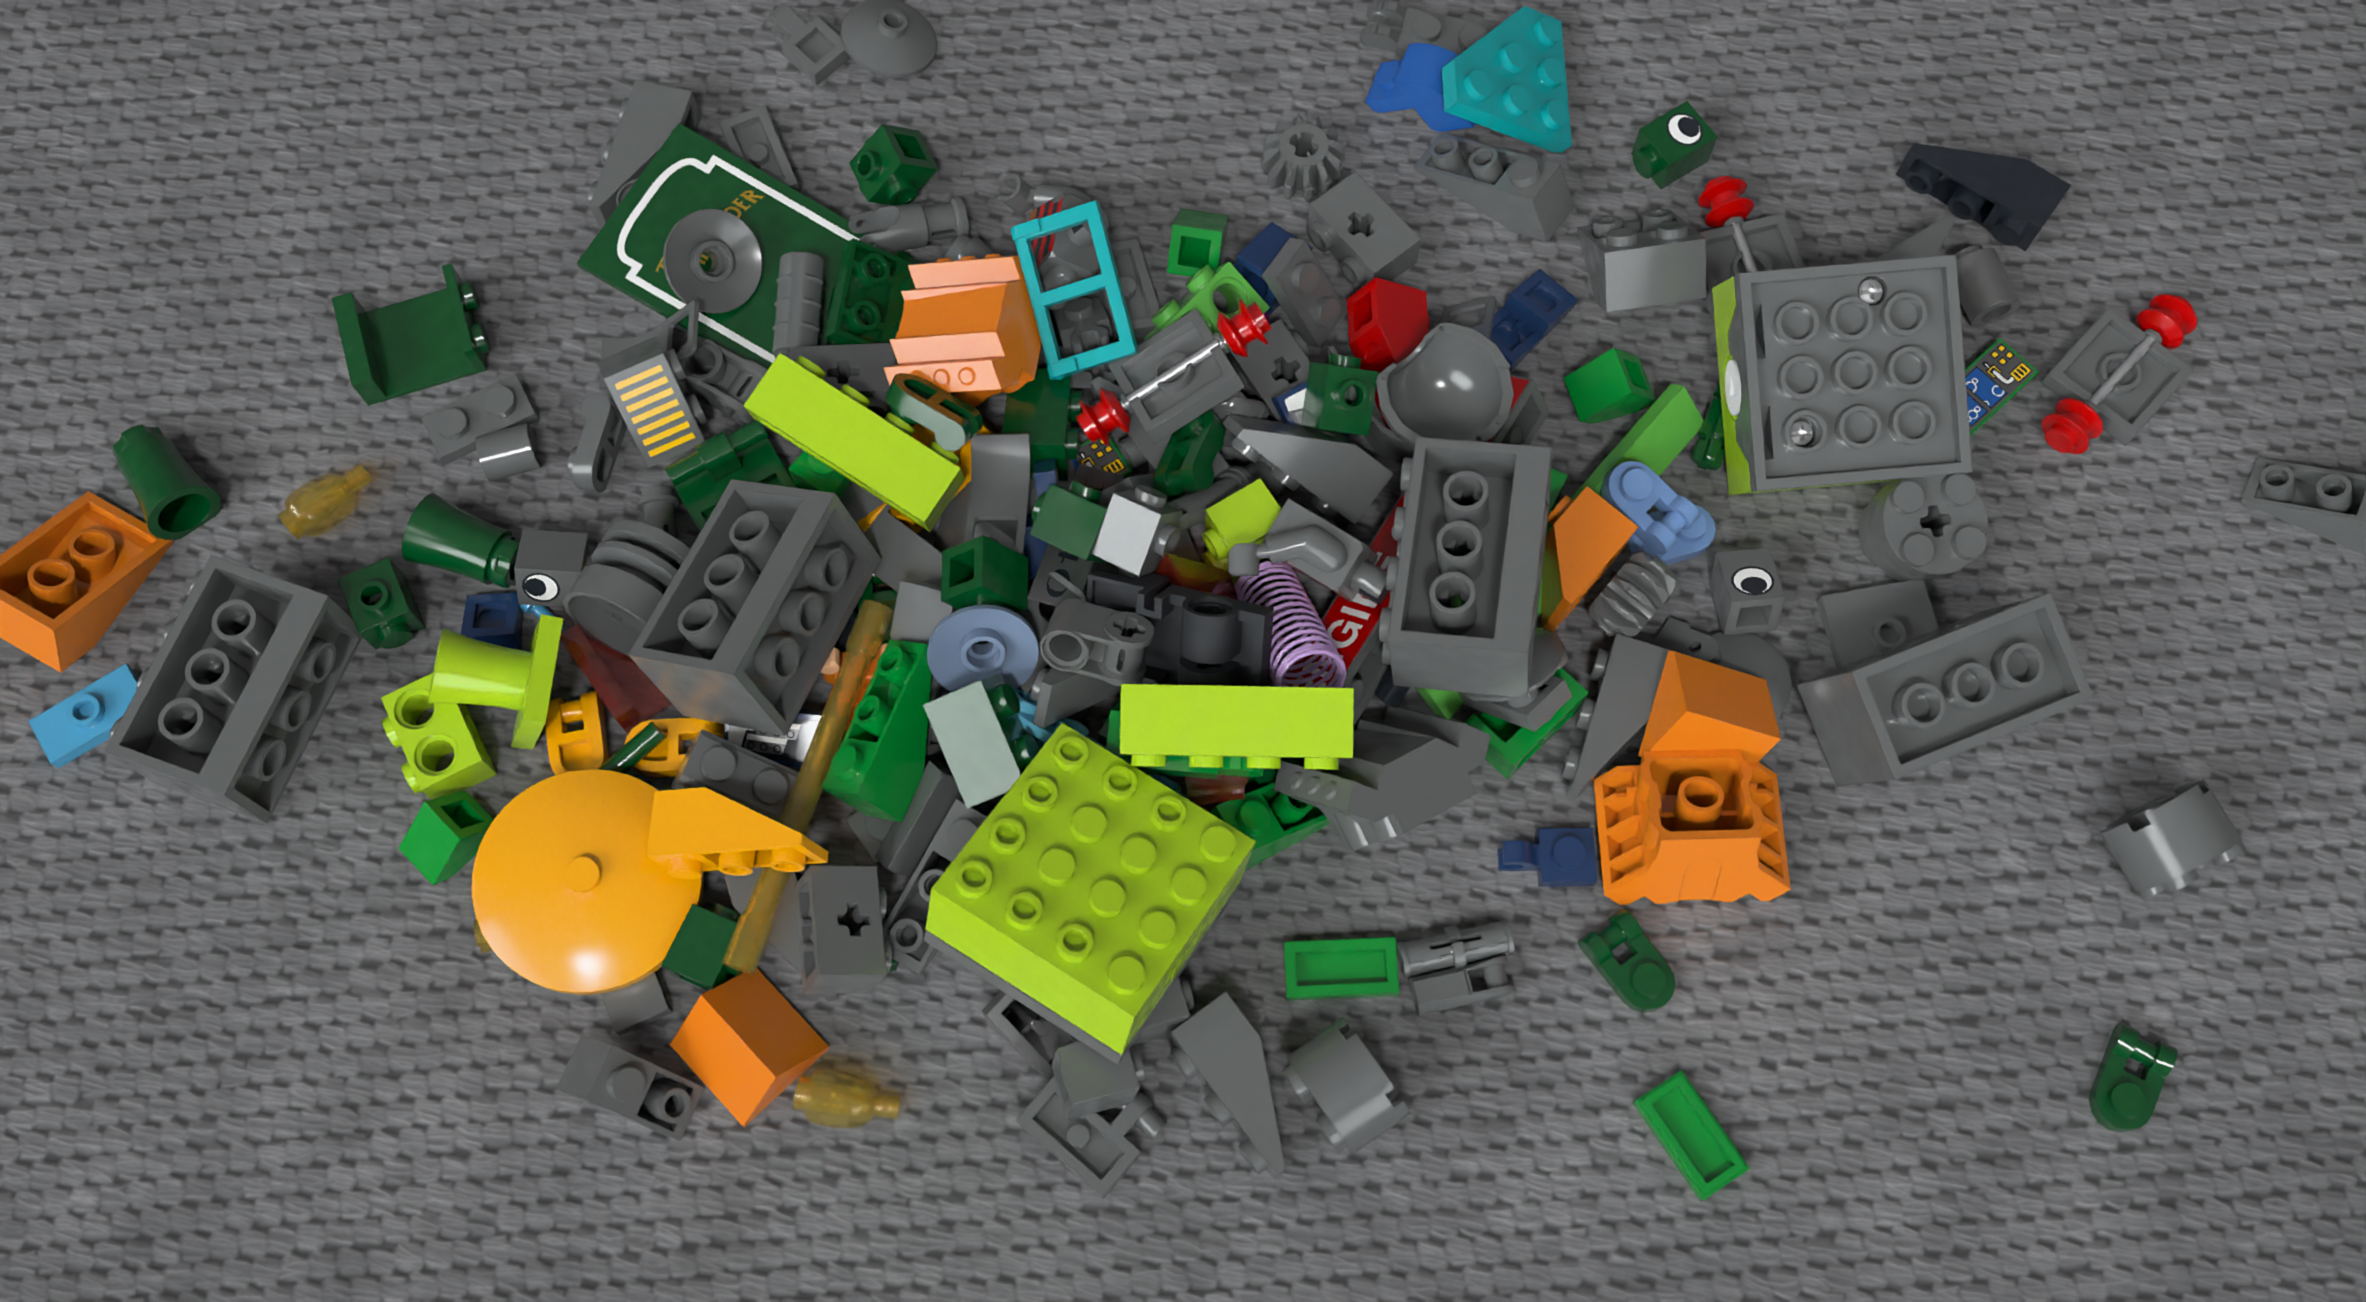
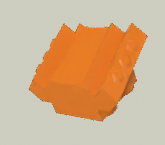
(968, 327)
(1691, 828)

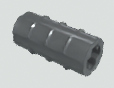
(798, 302)

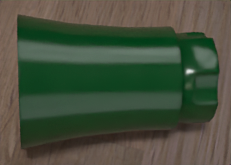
(164, 483)
(459, 543)

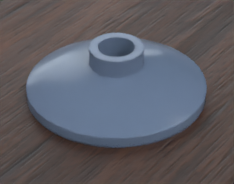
(960, 661)

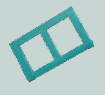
(1108, 280)

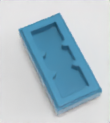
(85, 716)

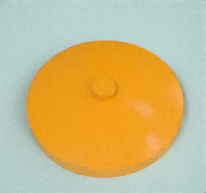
(571, 887)

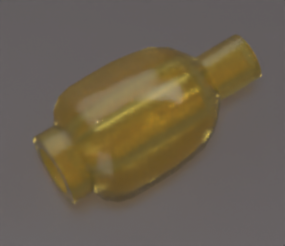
(322, 502)
(842, 1099)

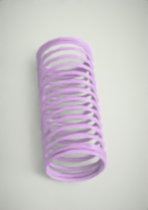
(1312, 620)

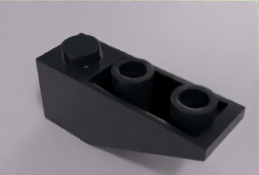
(1993, 190)

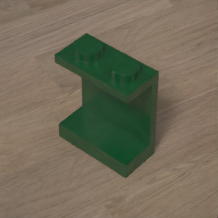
(412, 341)

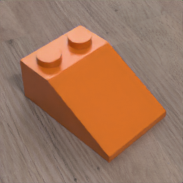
(73, 579)

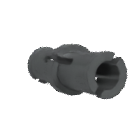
(1455, 948)

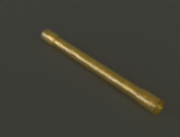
(861, 649)

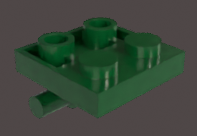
(867, 296)
(736, 456)

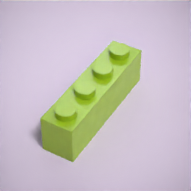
(856, 441)
(1236, 723)

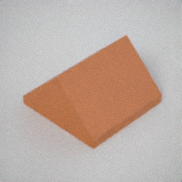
(1710, 709)
(747, 1044)

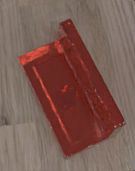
(616, 679)

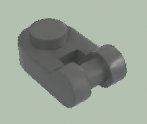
(599, 444)

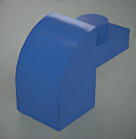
(1417, 85)

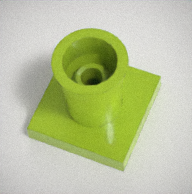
(500, 676)

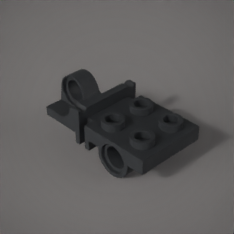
(1196, 633)

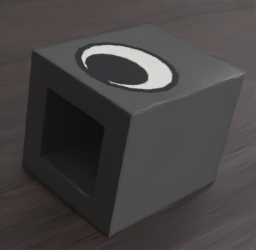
(549, 565)
(1746, 591)

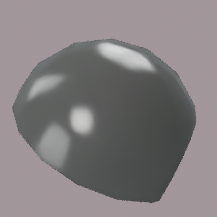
(1447, 388)

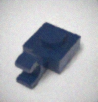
(1558, 856)

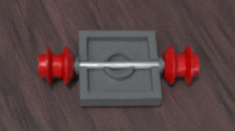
(1742, 245)
(2118, 374)
(1175, 375)

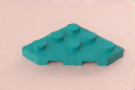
(1514, 81)

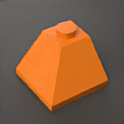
(1578, 550)

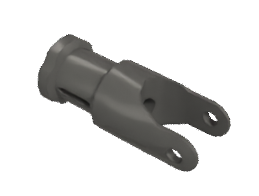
(911, 224)

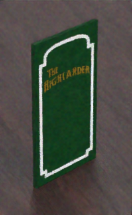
(699, 175)

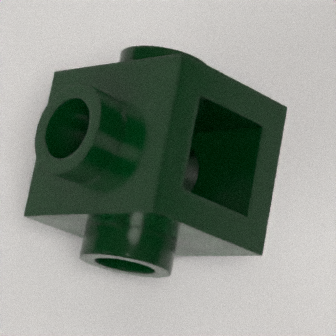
(893, 165)

